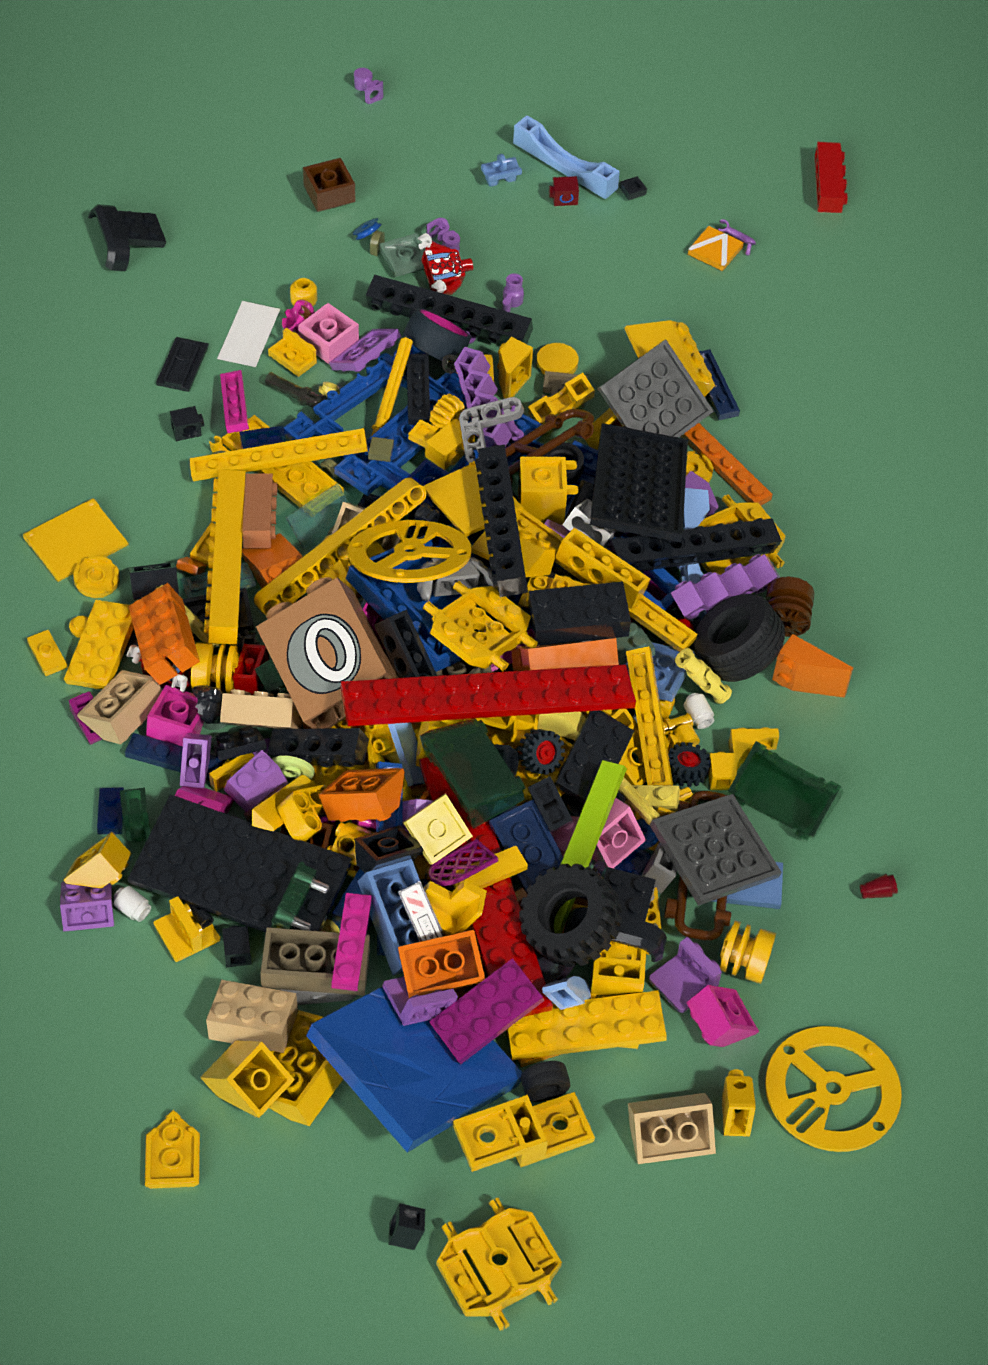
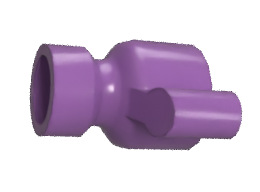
(513, 292)

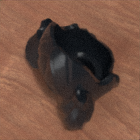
(208, 703)

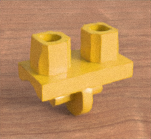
(384, 742)

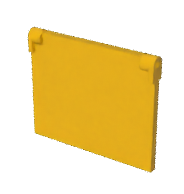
(460, 499)
(73, 537)

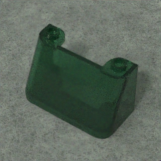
(473, 769)
(785, 791)

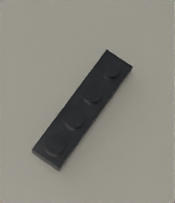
(418, 388)

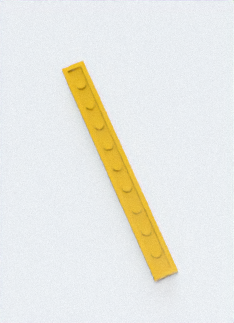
(644, 611)

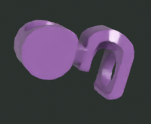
(364, 82)
(449, 238)

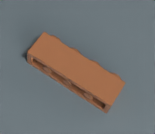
(259, 511)

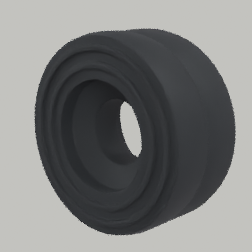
(545, 1081)

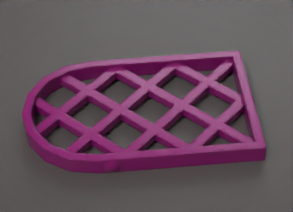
(452, 857)

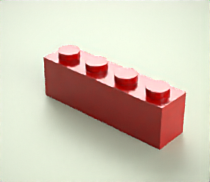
(829, 177)

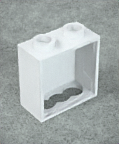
(580, 519)

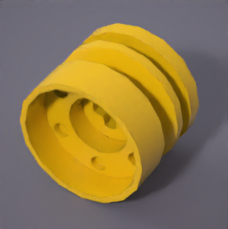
(215, 668)
(747, 951)

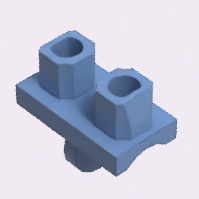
(501, 169)

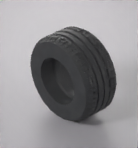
(739, 637)

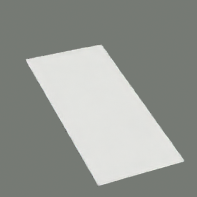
(248, 334)

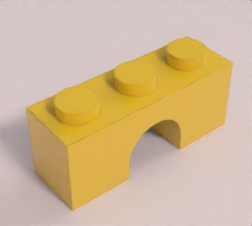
(573, 395)

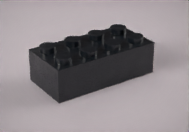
(579, 613)

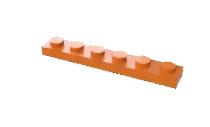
(727, 465)

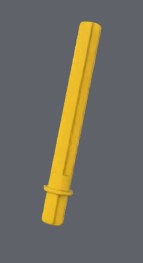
(393, 384)

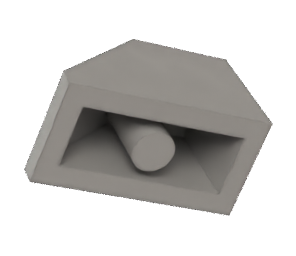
(660, 868)

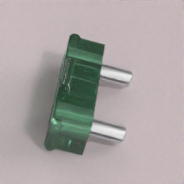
(294, 898)

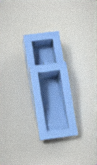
(567, 992)

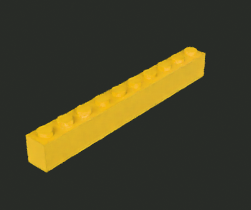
(226, 559)

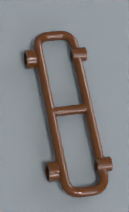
(583, 429)
(677, 907)

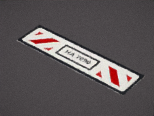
(420, 912)

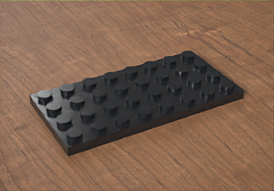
(640, 483)
(233, 866)

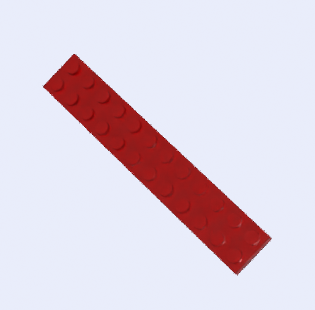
(486, 695)
(499, 925)

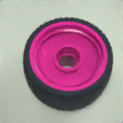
(435, 334)

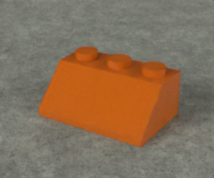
(363, 794)

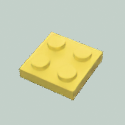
(438, 829)

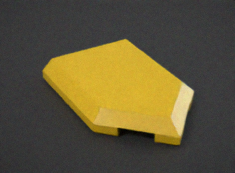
(172, 1154)

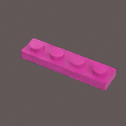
(234, 401)
(351, 942)

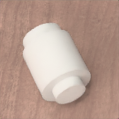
(699, 710)
(132, 903)

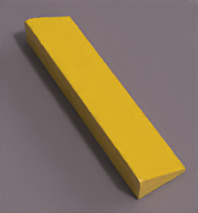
(266, 813)

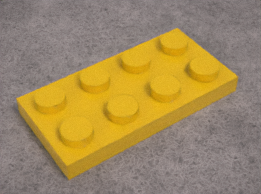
(100, 645)

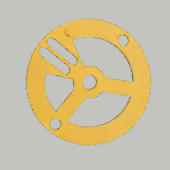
(384, 568)
(883, 1075)

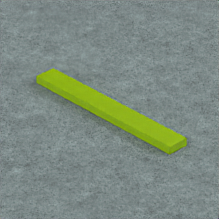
(591, 826)

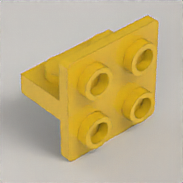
(182, 933)

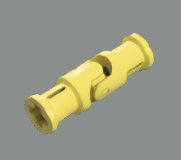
(703, 676)

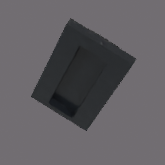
(182, 364)

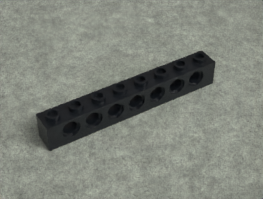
(461, 309)
(502, 520)
(699, 545)

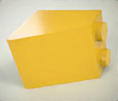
(248, 1077)

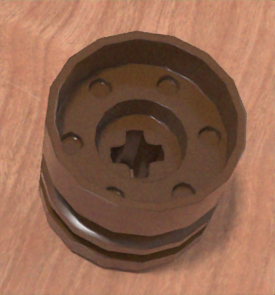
(792, 602)

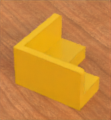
(457, 908)

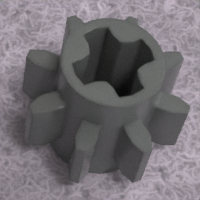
(245, 638)

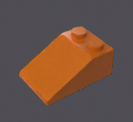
(271, 562)
(810, 669)
(441, 964)

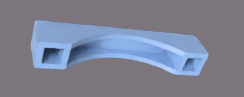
(534, 139)
(695, 509)

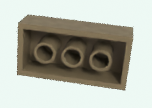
(305, 961)

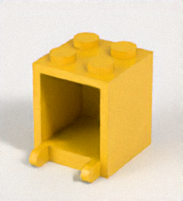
(545, 487)

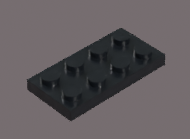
(597, 740)

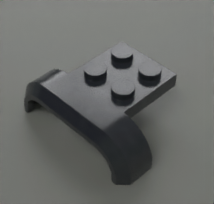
(126, 229)
(635, 896)

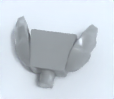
(472, 575)

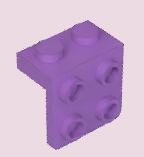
(685, 975)

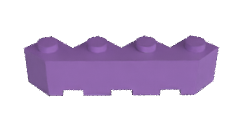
(480, 390)
(716, 588)

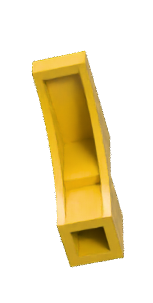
(741, 740)

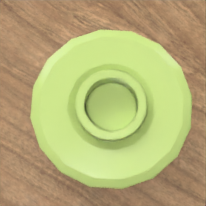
(294, 767)

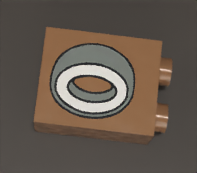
(321, 645)

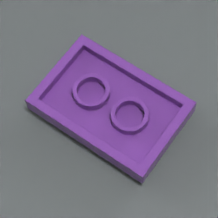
(365, 349)

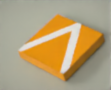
(715, 248)

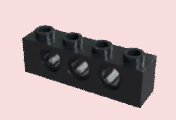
(404, 646)
(321, 746)

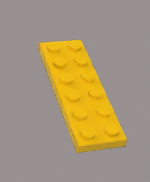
(296, 481)
(590, 1026)

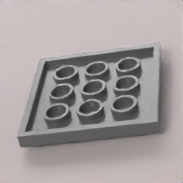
(656, 394)
(715, 849)

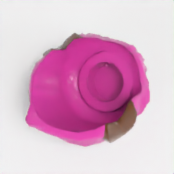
(296, 315)

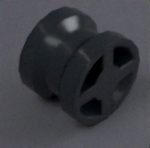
(426, 513)

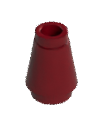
(879, 887)

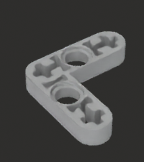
(477, 425)

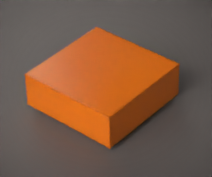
(191, 566)

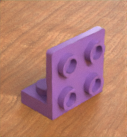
(86, 907)
(417, 1007)

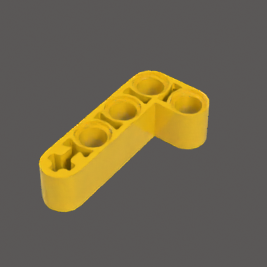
(302, 811)

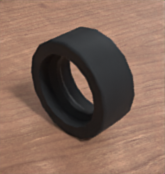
(573, 453)

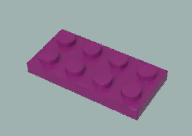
(486, 1011)

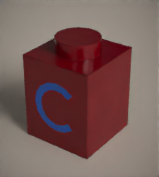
(564, 191)

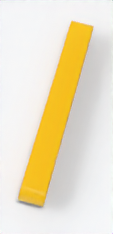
(330, 549)

